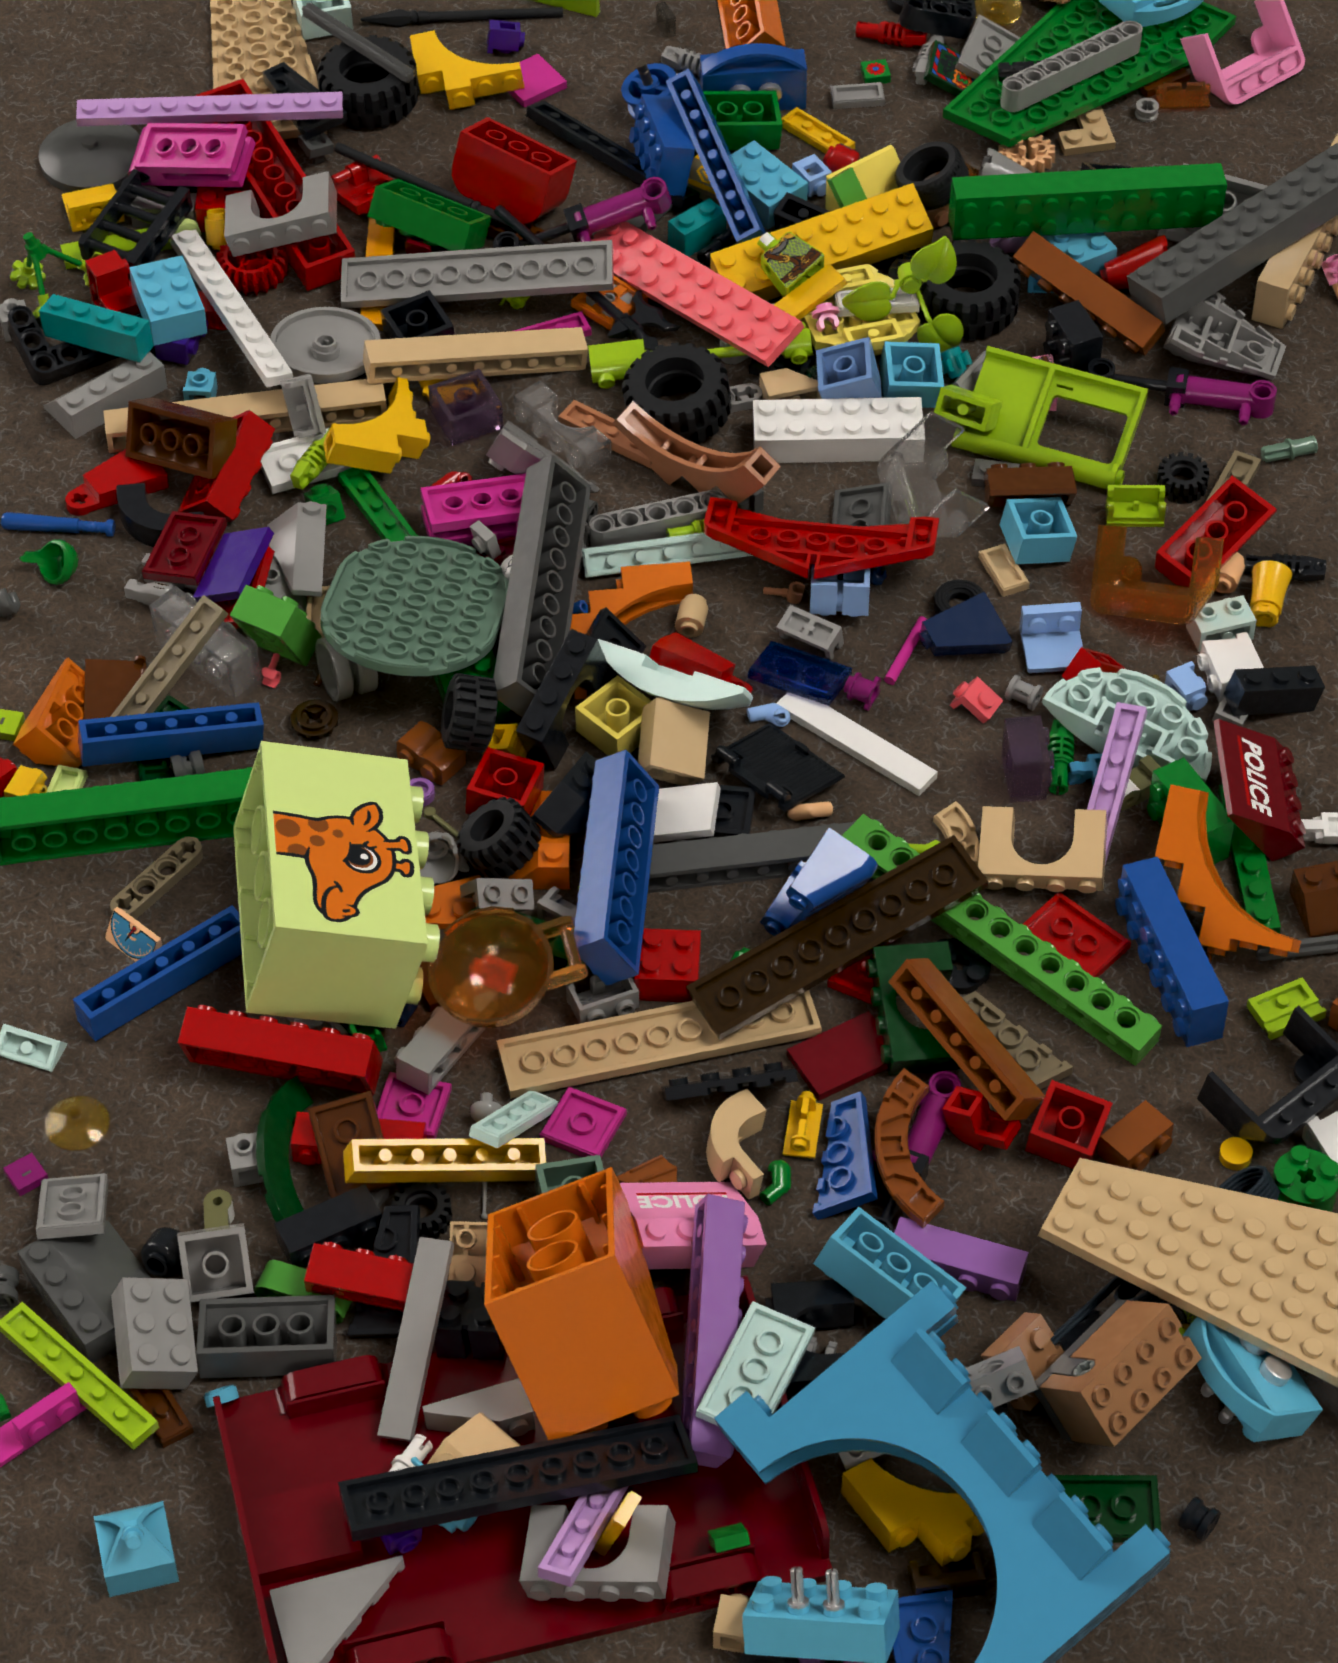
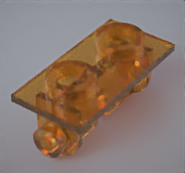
(1173, 96)

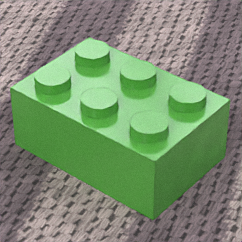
(276, 624)

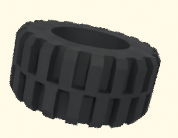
(369, 103)
(982, 311)
(681, 369)

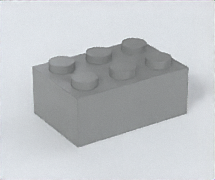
(154, 1333)

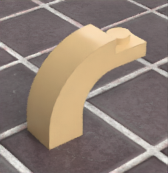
(733, 1122)

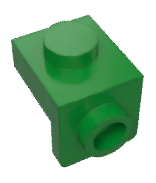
(327, 495)

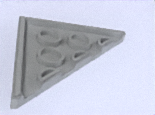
(328, 1608)

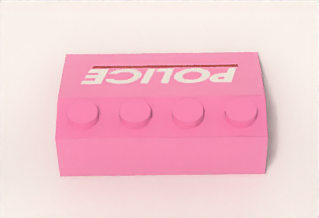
(666, 1220)

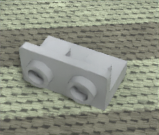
(500, 893)

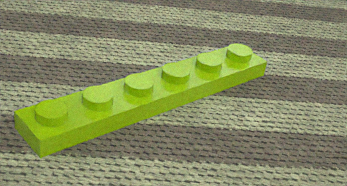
(67, 1365)

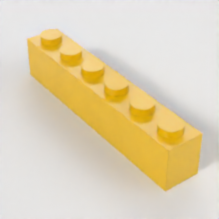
(441, 1160)

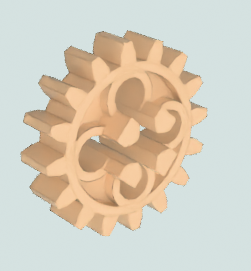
(1039, 153)

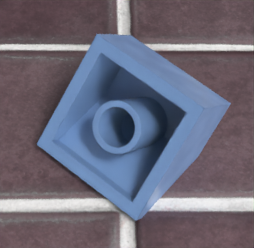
(848, 371)

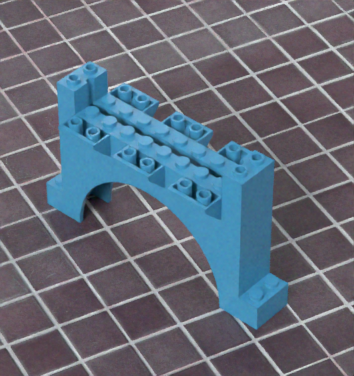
(914, 1403)

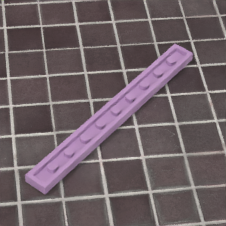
(209, 108)

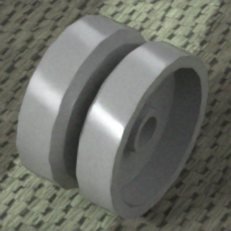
(342, 675)

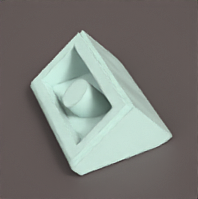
(30, 1048)

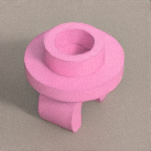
(826, 312)

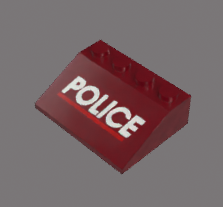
(1260, 789)

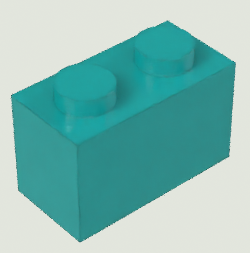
(696, 227)

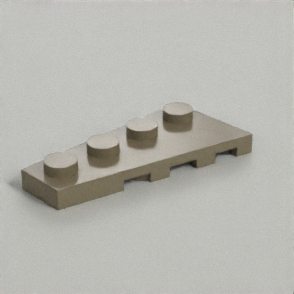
(1032, 1057)

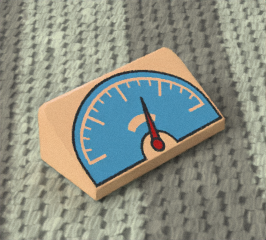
(131, 936)

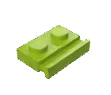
(1275, 1006)

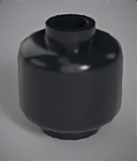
(162, 1252)

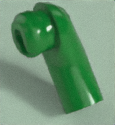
(780, 1182)

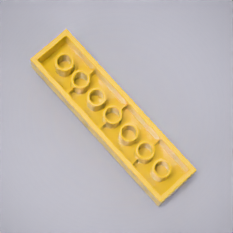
(846, 237)

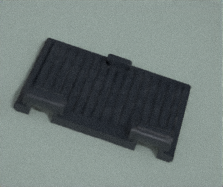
(777, 766)

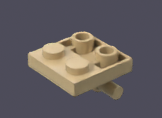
(469, 1251)

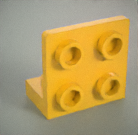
(86, 205)

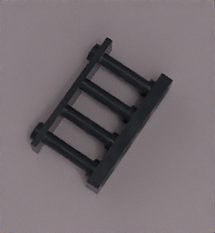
(149, 242)

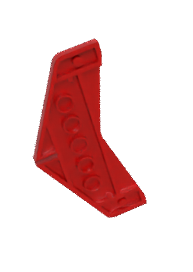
(830, 547)

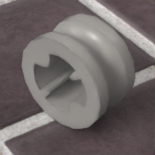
(1146, 109)

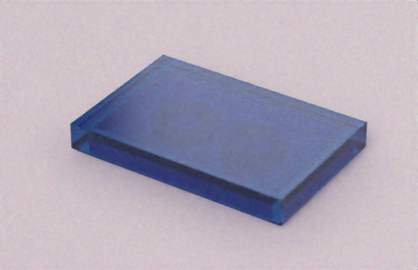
(800, 673)

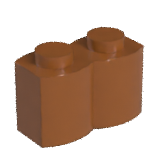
(427, 753)

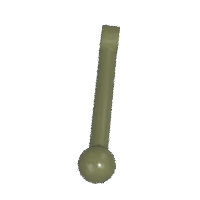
(430, 813)

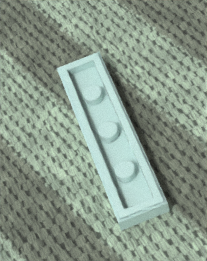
(513, 1119)

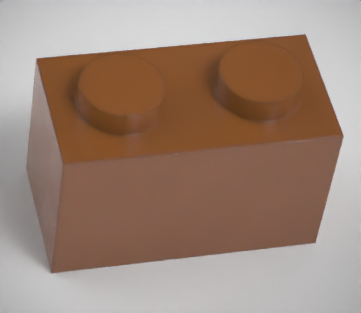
(1136, 1138)

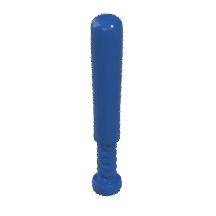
(44, 523)

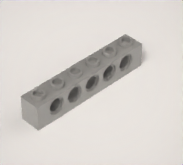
(998, 1378)

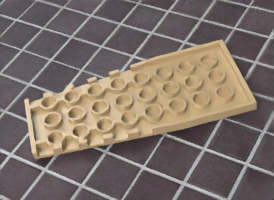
(253, 38)

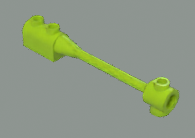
(613, 359)

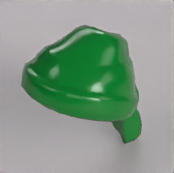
(55, 561)

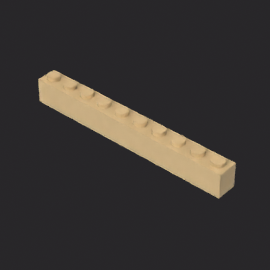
(339, 403)

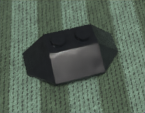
(568, 804)

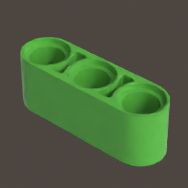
(288, 1280)

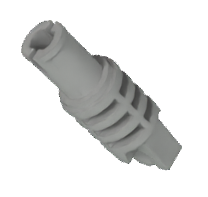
(681, 59)
(921, 61)

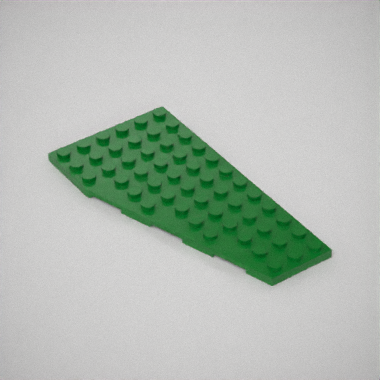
(1061, 28)

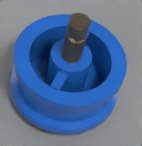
(646, 80)

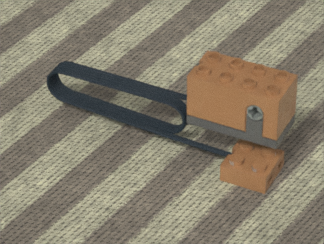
(1120, 1362)

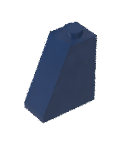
(966, 629)

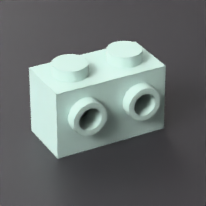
(1222, 621)

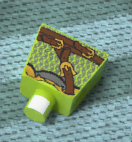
(789, 261)

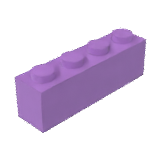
(968, 1259)

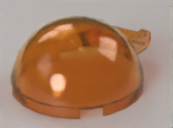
(500, 966)

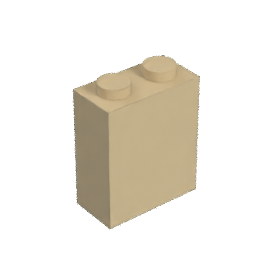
(674, 742)

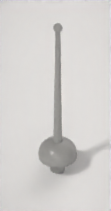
(479, 1111)

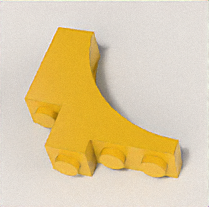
(461, 78)
(380, 441)
(903, 1512)

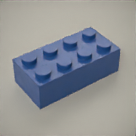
(662, 142)

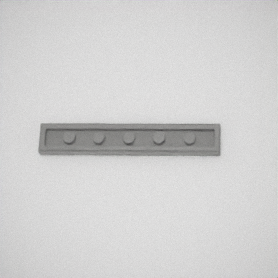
(416, 1339)

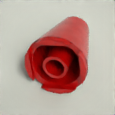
(1121, 266)

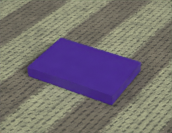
(234, 564)

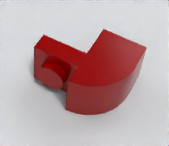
(974, 1123)

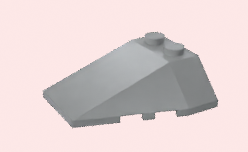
(1224, 339)

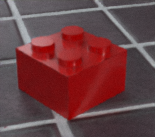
(505, 776)
(668, 964)
(1068, 1125)

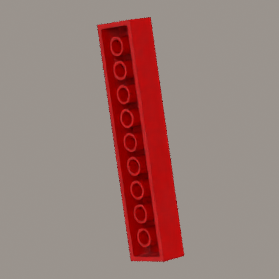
(278, 189)

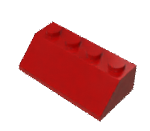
(225, 493)
(1229, 513)

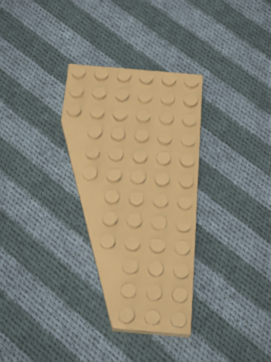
(1214, 1252)

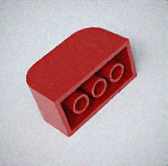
(510, 170)

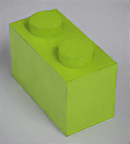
(968, 407)

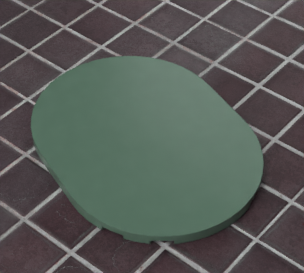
(415, 606)

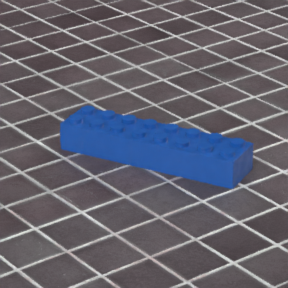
(616, 867)

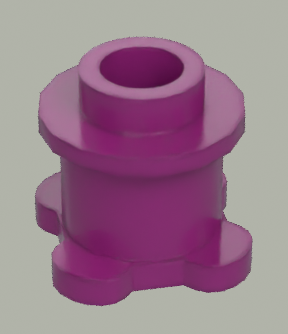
(862, 689)

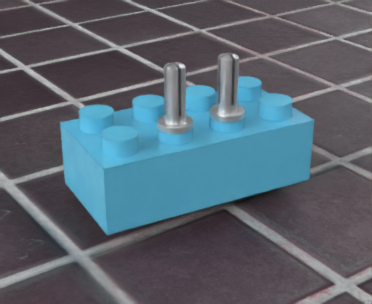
(821, 1619)

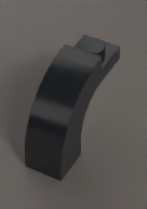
(138, 516)

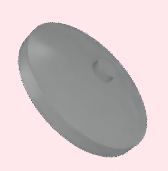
(324, 343)

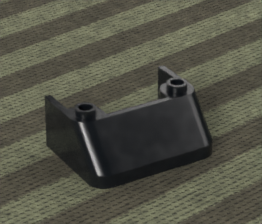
(1318, 1088)

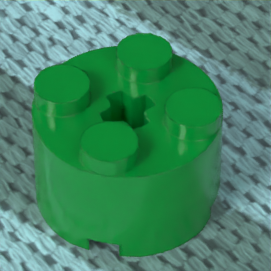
(1307, 1178)

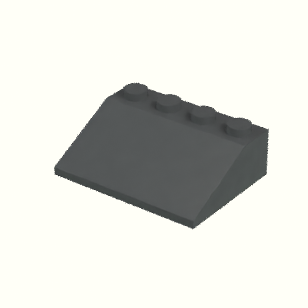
(77, 1284)

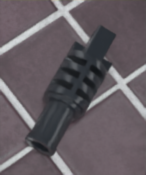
(1302, 567)

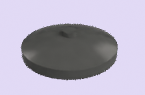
(87, 155)

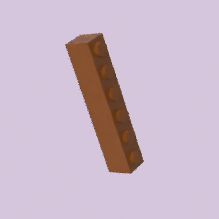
(1103, 303)
(966, 1039)

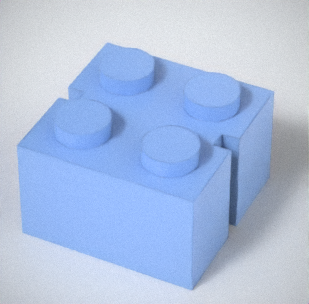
(844, 595)

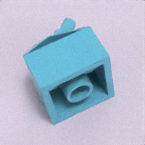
(136, 1549)

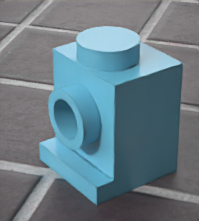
(200, 382)

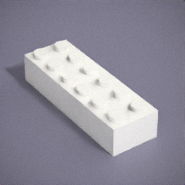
(833, 427)

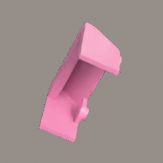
(1274, 58)

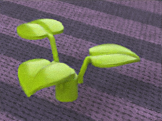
(933, 263)

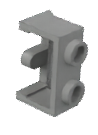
(603, 1000)

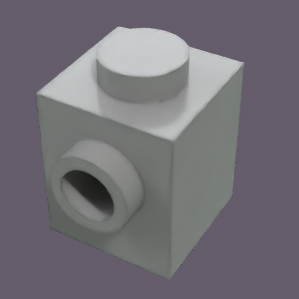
(243, 1159)

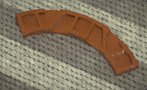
(893, 1151)

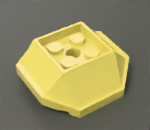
(892, 328)

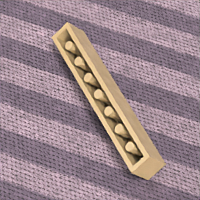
(490, 352)

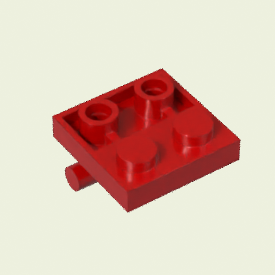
(357, 185)

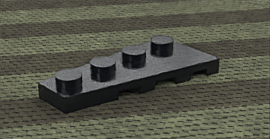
(710, 1082)

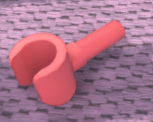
(271, 675)

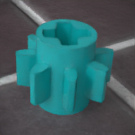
(955, 361)

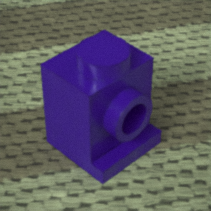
(504, 36)

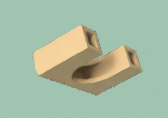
(1077, 870)

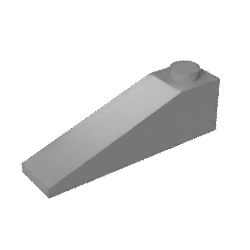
(300, 547)

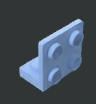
(1050, 635)

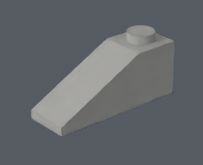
(502, 1403)

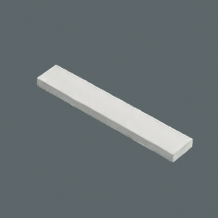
(860, 743)

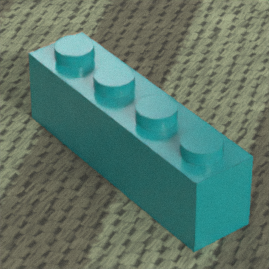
(96, 328)

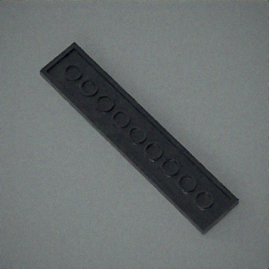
(516, 1477)

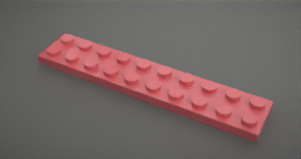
(700, 294)

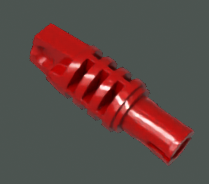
(890, 33)

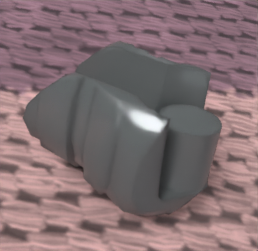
(8, 603)

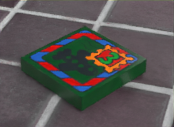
(942, 70)

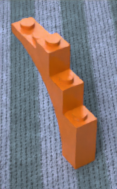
(637, 593)
(1186, 842)

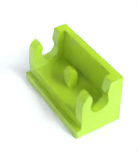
(1135, 505)

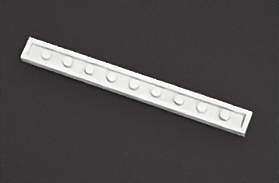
(231, 308)

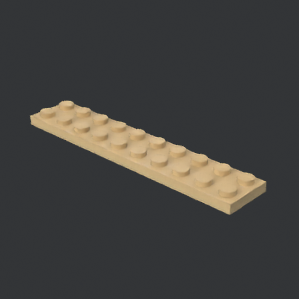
(641, 1044)

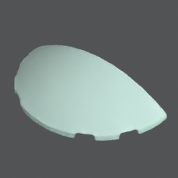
(659, 681)
(1169, 732)

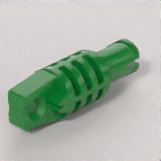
(1063, 749)

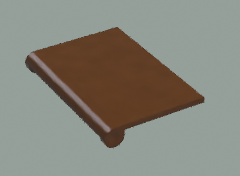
(109, 683)

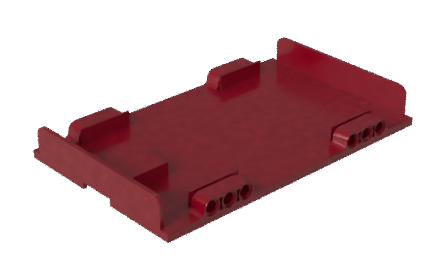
(463, 1588)

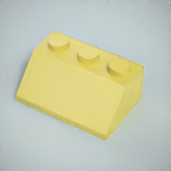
(874, 173)

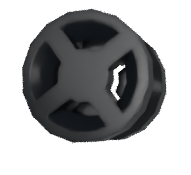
(1199, 1518)

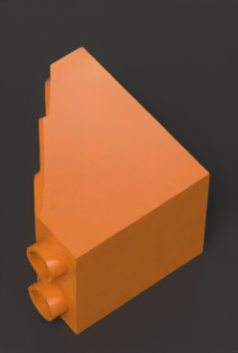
(578, 1307)

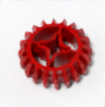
(254, 270)

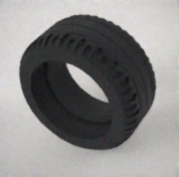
(926, 161)

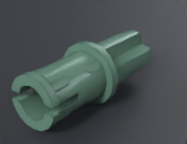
(1289, 449)

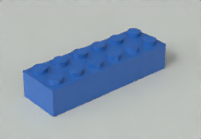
(1171, 952)

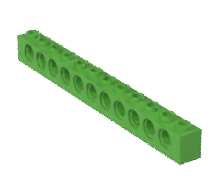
(1027, 970)

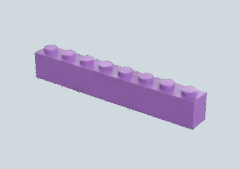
(712, 1315)

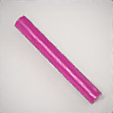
(904, 653)

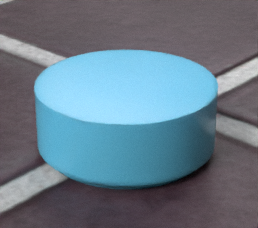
(226, 1394)

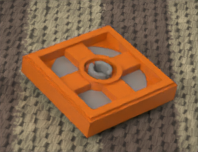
(620, 297)

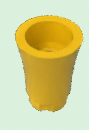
(1269, 589)

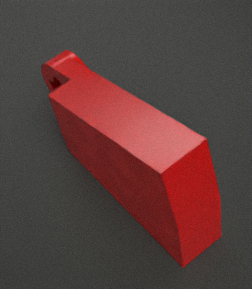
(101, 482)
(687, 657)

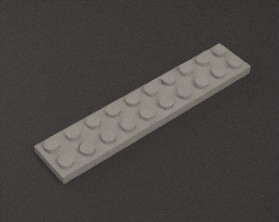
(478, 273)

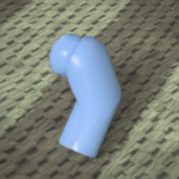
(770, 712)

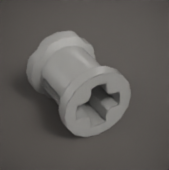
(1014, 692)

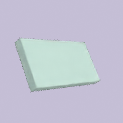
(757, 1361)

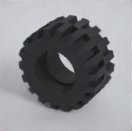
(469, 713)
(498, 838)

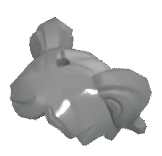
(443, 858)

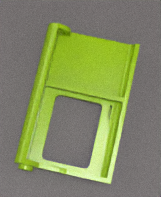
(1027, 394)

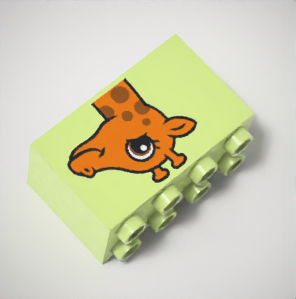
(332, 886)

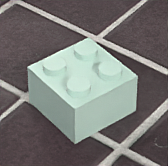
(336, 8)

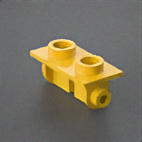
(803, 1126)

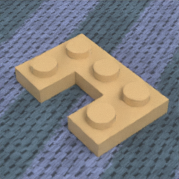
(1091, 137)

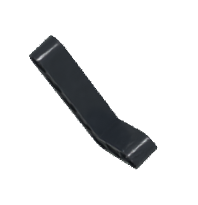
(939, 17)
(49, 356)

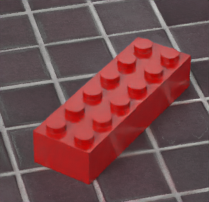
(280, 1049)

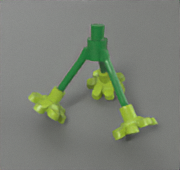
(31, 269)

